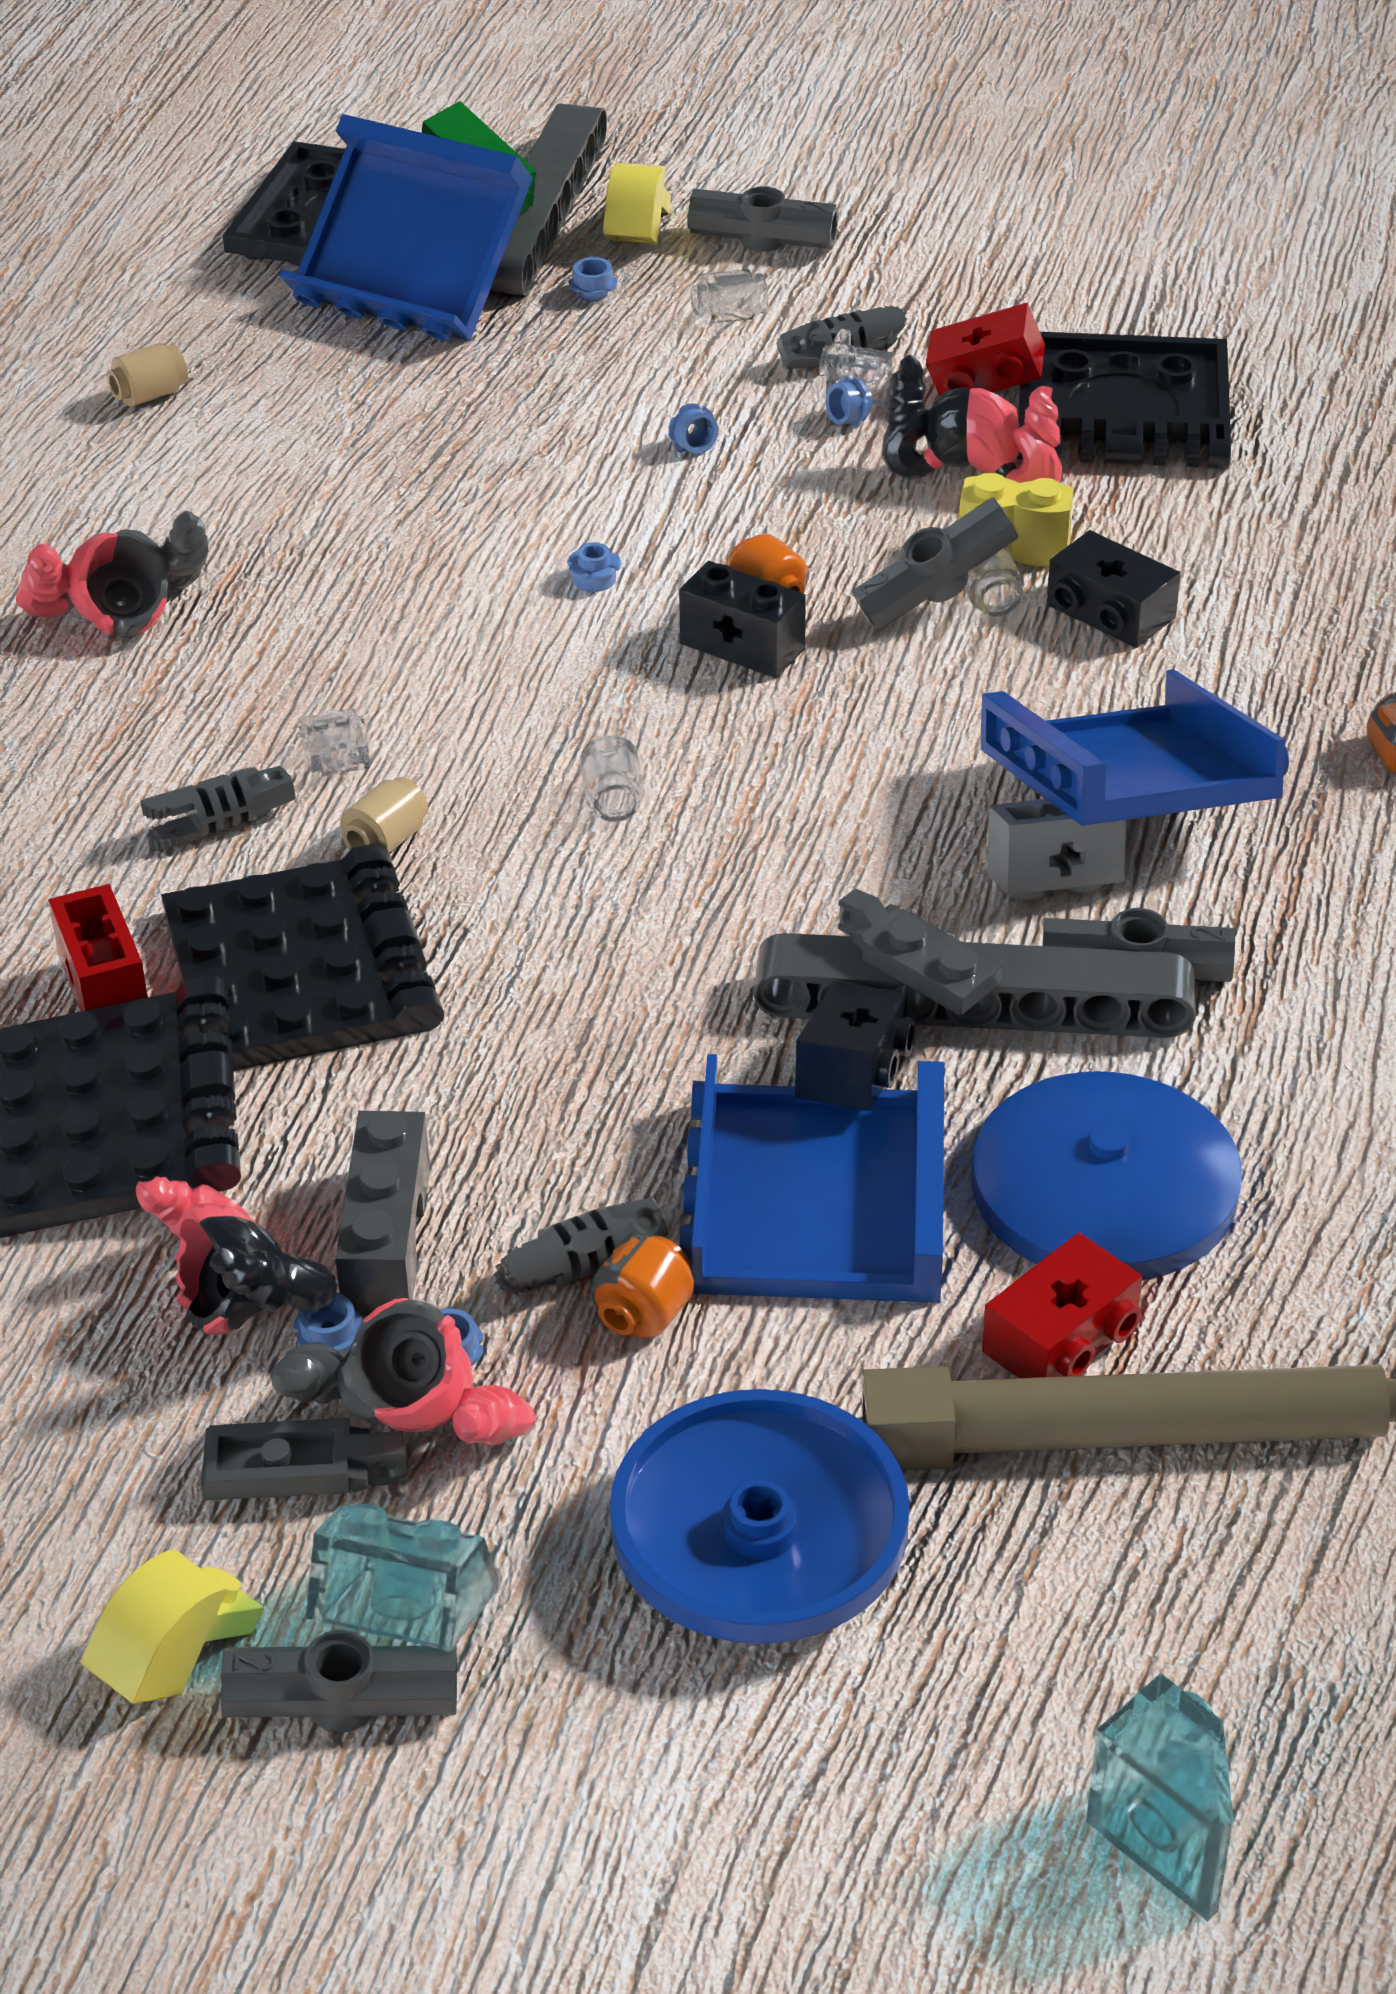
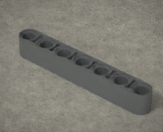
(562, 163)
(1039, 988)

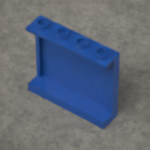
(411, 229)
(1141, 759)
(816, 1192)

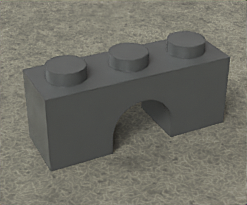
(380, 1208)

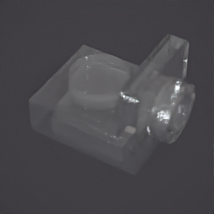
(866, 364)
(334, 742)

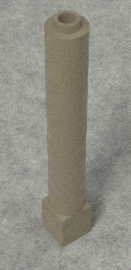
(932, 1418)

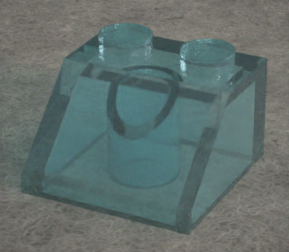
(398, 1576)
(1166, 1791)

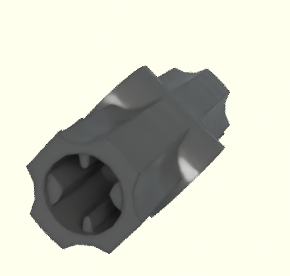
(763, 218)
(935, 564)
(1140, 929)
(370, 1684)

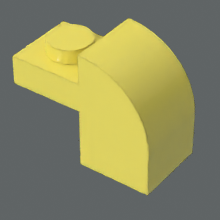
(635, 203)
(160, 1623)

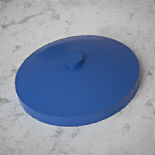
(1110, 1160)
(759, 1516)

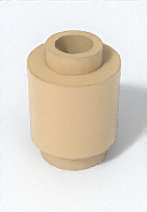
(147, 374)
(385, 815)

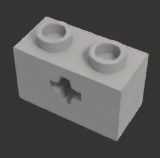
(1043, 849)

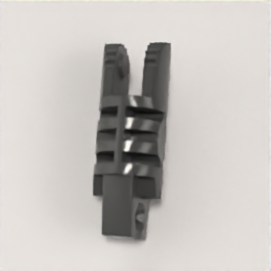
(868, 328)
(216, 804)
(577, 1246)

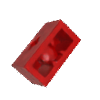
(987, 351)
(97, 948)
(1062, 1312)

